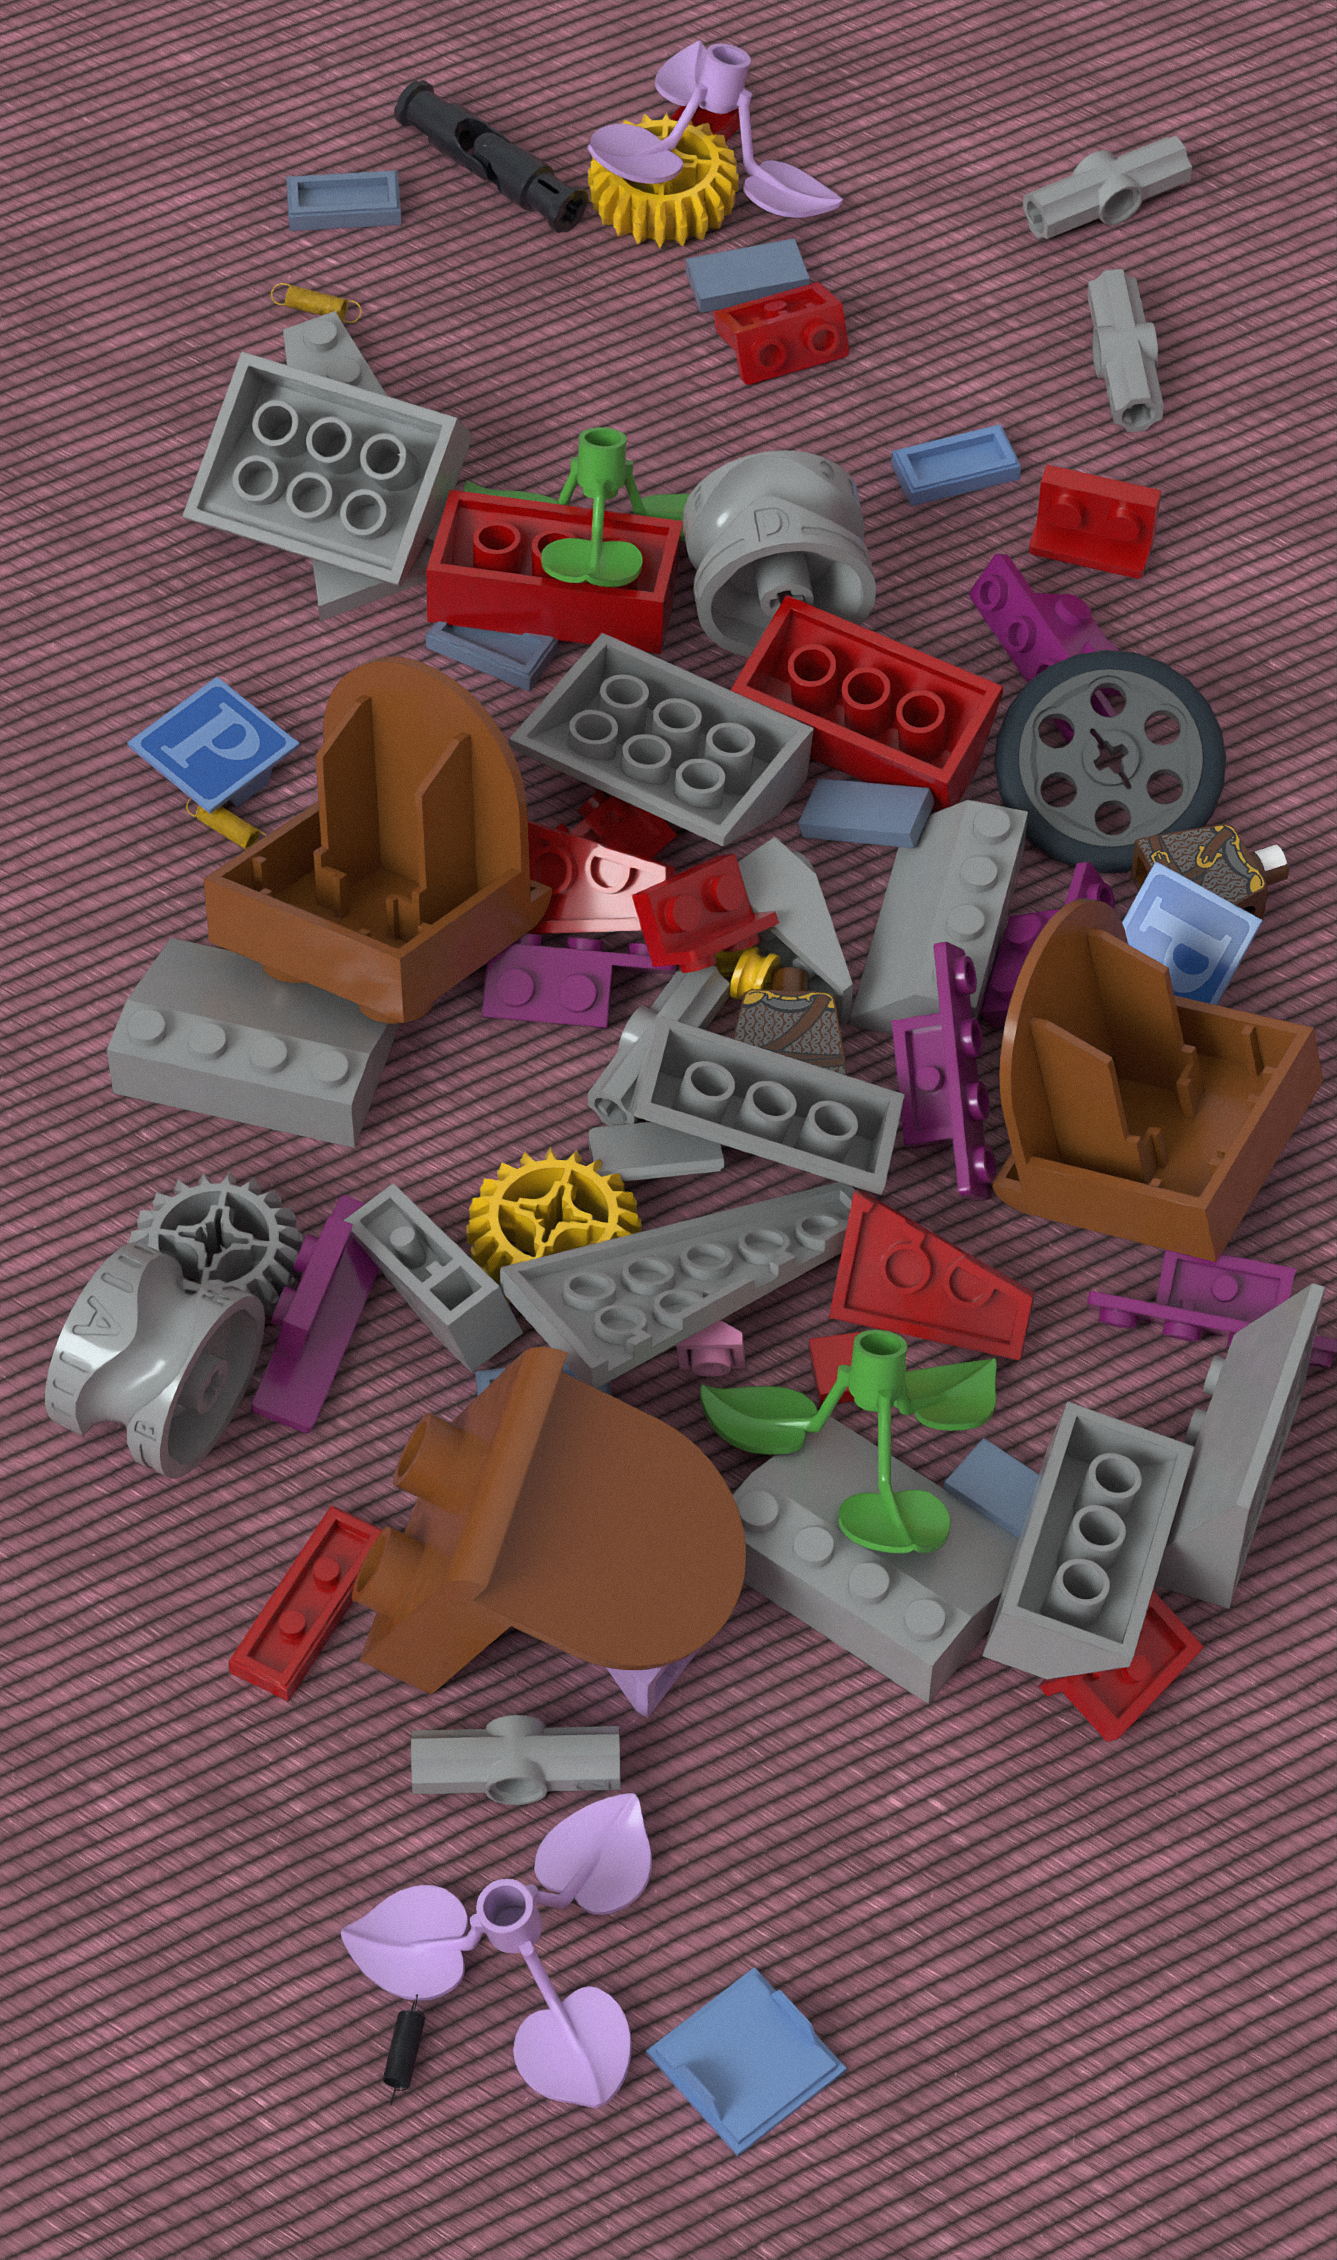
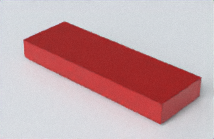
(305, 1606)

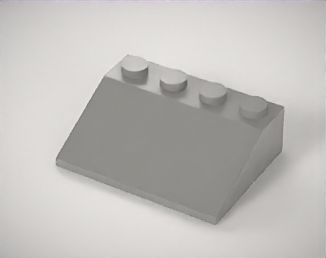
(327, 469)
(668, 742)
(247, 1048)
(1238, 1448)
(894, 1611)

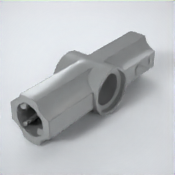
(1107, 187)
(1125, 350)
(687, 998)
(515, 1760)

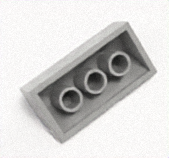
(942, 890)
(768, 1105)
(1089, 1547)

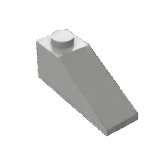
(805, 933)
(435, 1277)

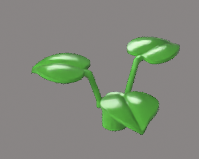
(601, 472)
(941, 1397)

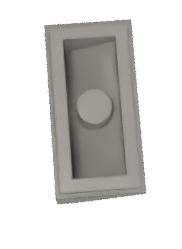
(651, 1151)

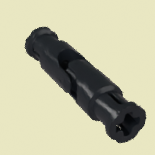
(514, 170)

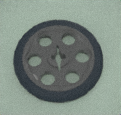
(1065, 693)

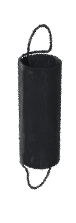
(404, 2049)

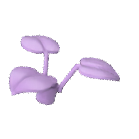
(714, 82)
(416, 1940)

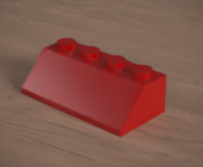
(492, 578)
(872, 701)

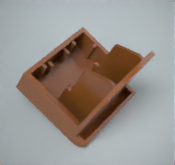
(404, 861)
(1138, 1101)
(555, 1521)

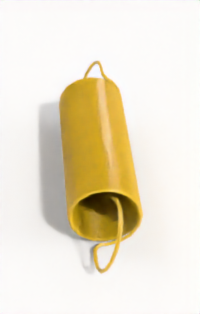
(315, 302)
(229, 826)

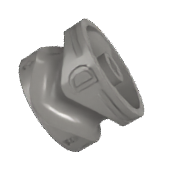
(775, 531)
(155, 1358)

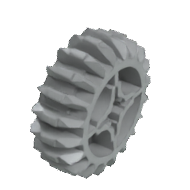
(207, 1215)

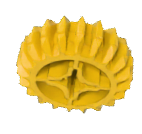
(676, 207)
(532, 1201)

